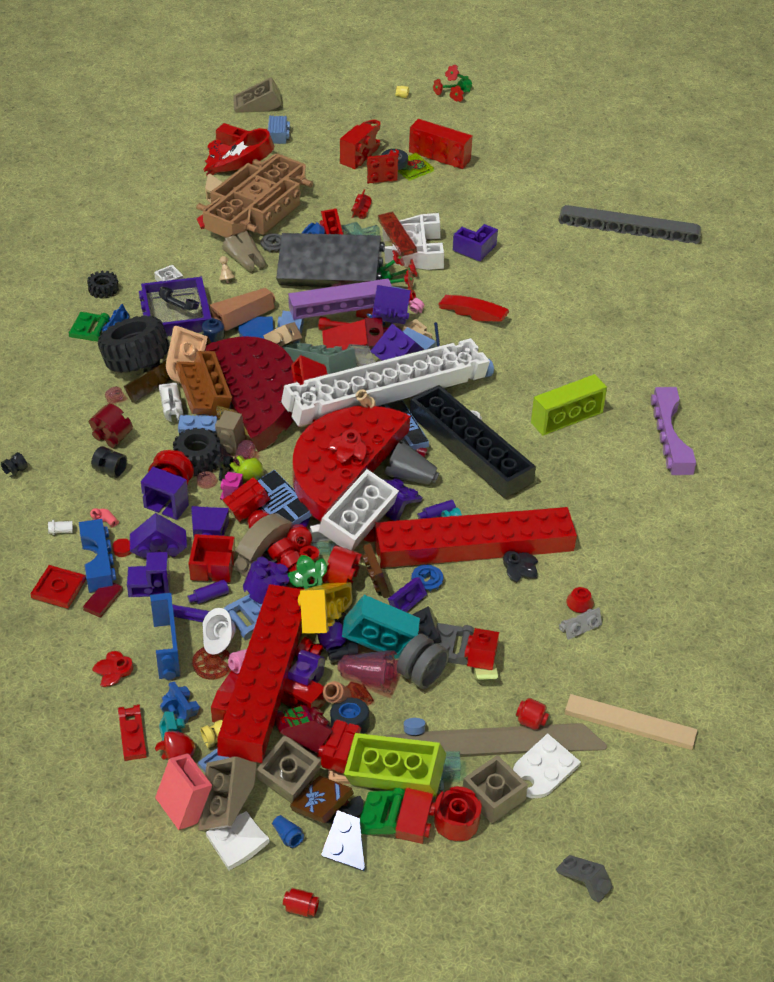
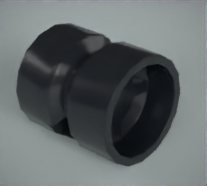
(108, 461)

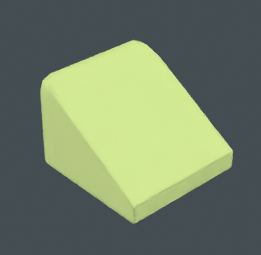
(483, 674)

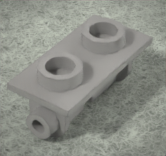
(581, 623)

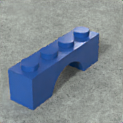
(98, 570)

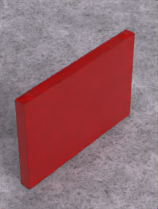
(346, 334)

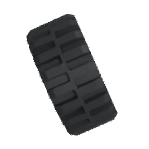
(133, 344)

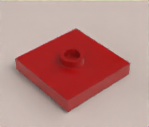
(58, 586)

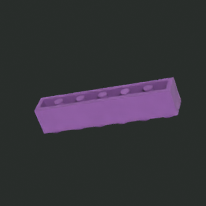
(334, 299)

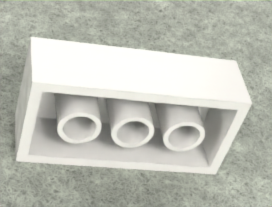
(358, 510)

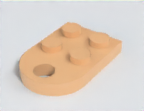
(183, 348)

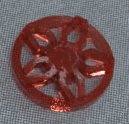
(210, 663)

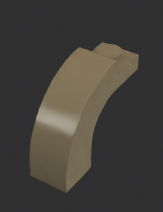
(259, 538)

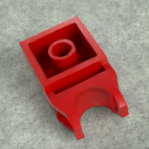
(359, 143)

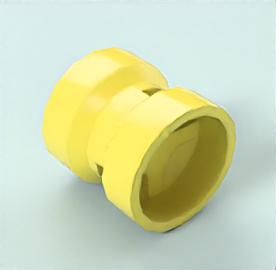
(210, 733)

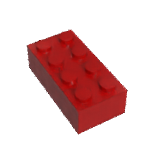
(440, 143)

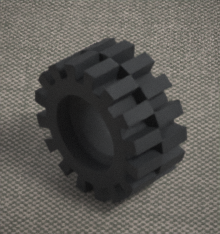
(109, 279)

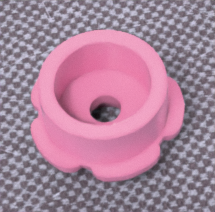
(416, 305)

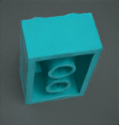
(380, 626)

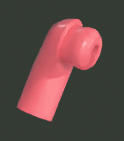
(105, 515)

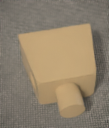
(283, 336)

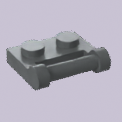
(448, 636)

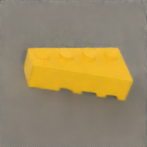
(323, 605)

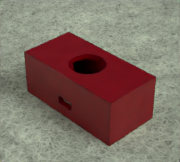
(374, 323)

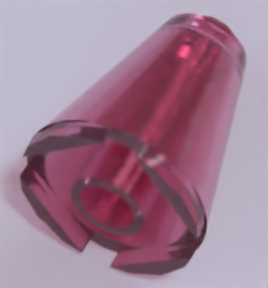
(371, 669)

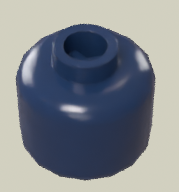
(213, 329)

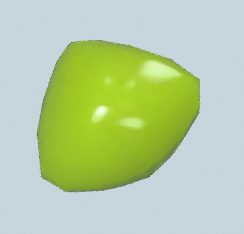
(249, 468)

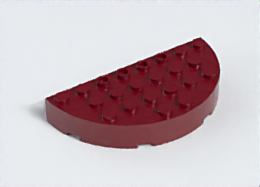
(256, 380)

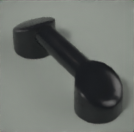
(166, 294)

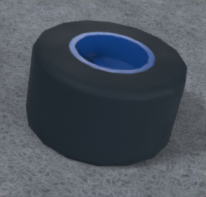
(353, 712)

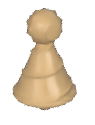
(226, 273)

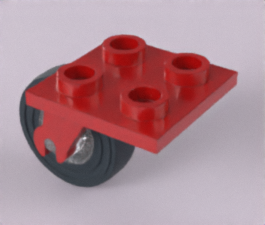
(386, 166)

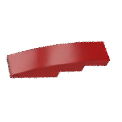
(478, 309)

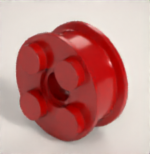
(174, 463)

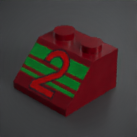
(304, 726)

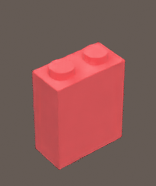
(183, 791)

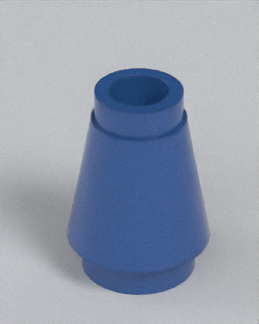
(288, 831)

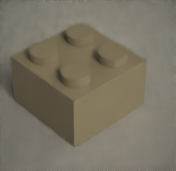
(288, 769)
(497, 788)

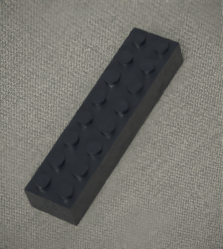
(473, 441)

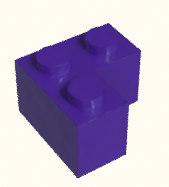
(475, 244)
(158, 534)
(149, 579)

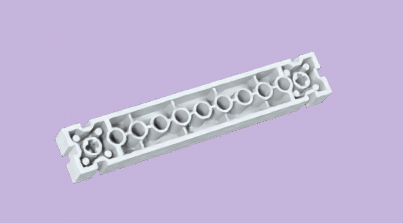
(385, 380)

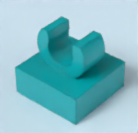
(169, 723)

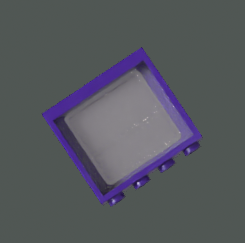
(170, 314)

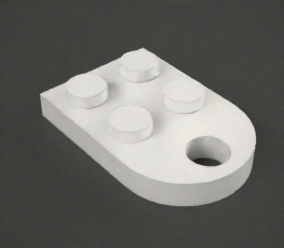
(545, 766)

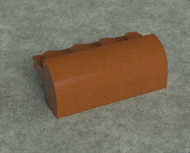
(204, 384)

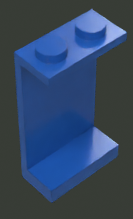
(162, 616)

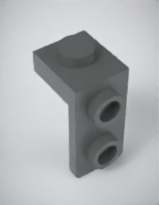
(589, 872)

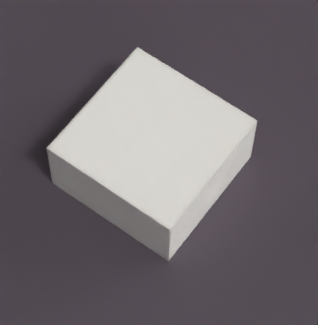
(167, 273)

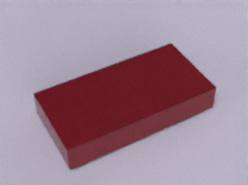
(102, 599)

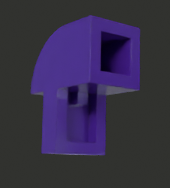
(307, 668)

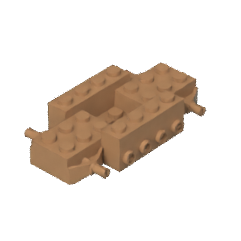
(255, 197)

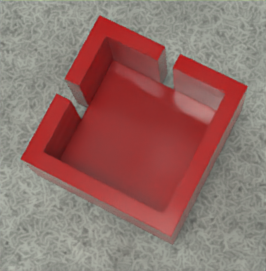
(212, 558)

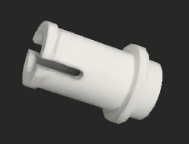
(60, 527)

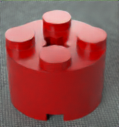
(342, 565)
(457, 813)

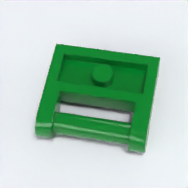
(84, 324)
(376, 810)

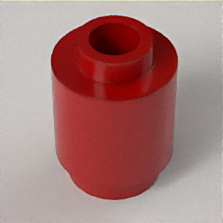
(301, 902)

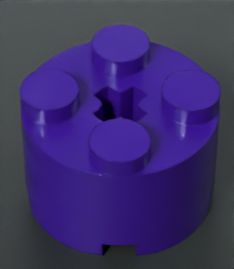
(261, 575)

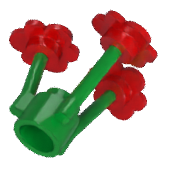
(457, 90)
(408, 279)

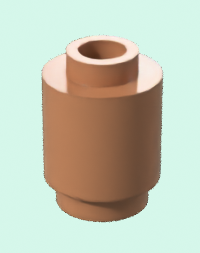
(336, 692)

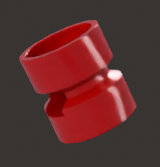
(284, 553)

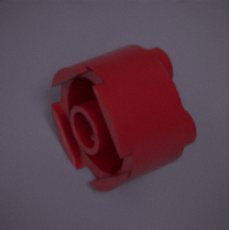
(110, 425)

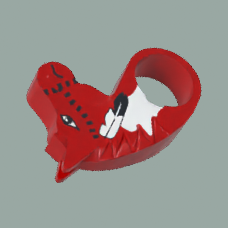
(253, 145)

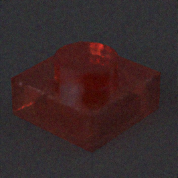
(360, 692)

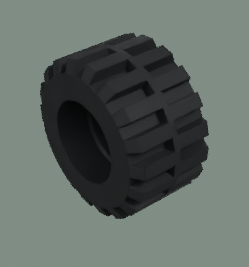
(199, 448)

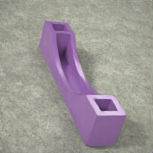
(679, 456)

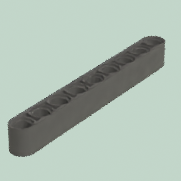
(630, 224)

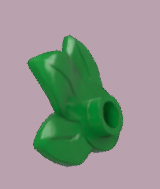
(307, 571)

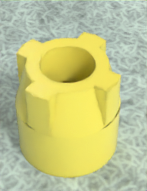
(402, 91)

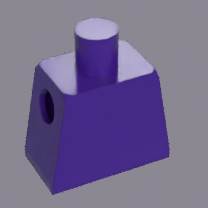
(210, 520)

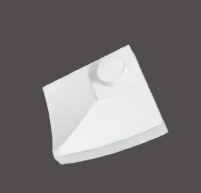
(239, 841)

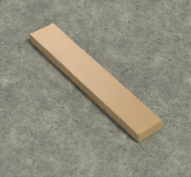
(631, 721)

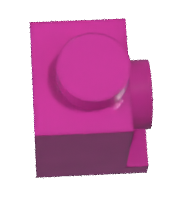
(230, 483)

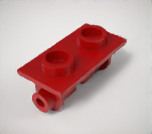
(361, 205)

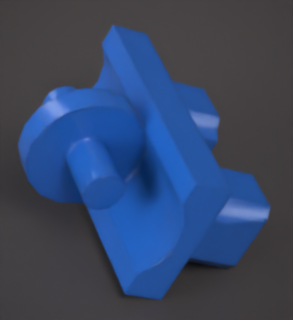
(176, 702)

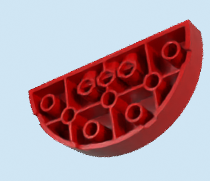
(316, 470)

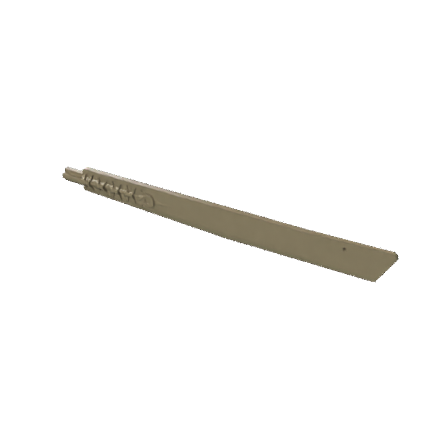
(504, 739)

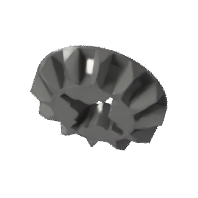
(268, 240)

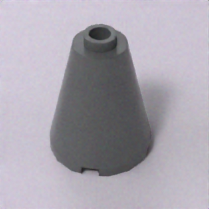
(411, 466)

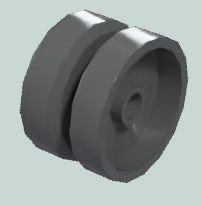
(422, 661)

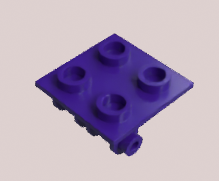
(391, 304)

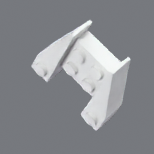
(419, 229)

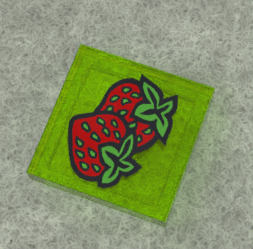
(416, 167)

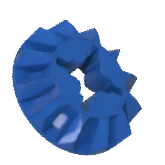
(424, 571)

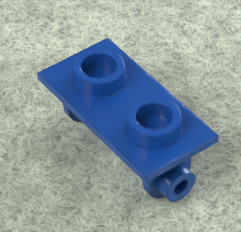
(118, 316)

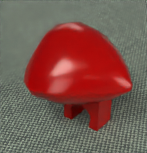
(175, 745)

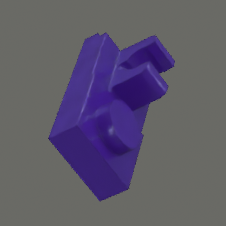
(408, 595)

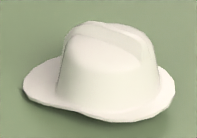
(217, 631)

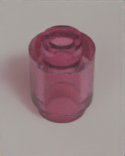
(246, 450)

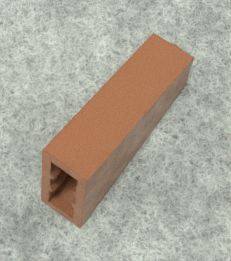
(242, 307)

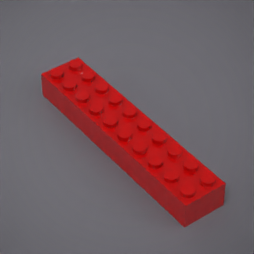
(473, 537)
(262, 677)

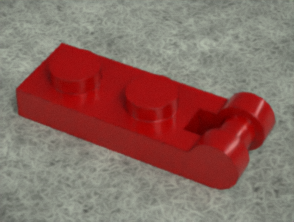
(132, 733)

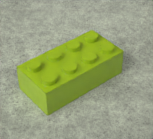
(568, 404)
(395, 763)

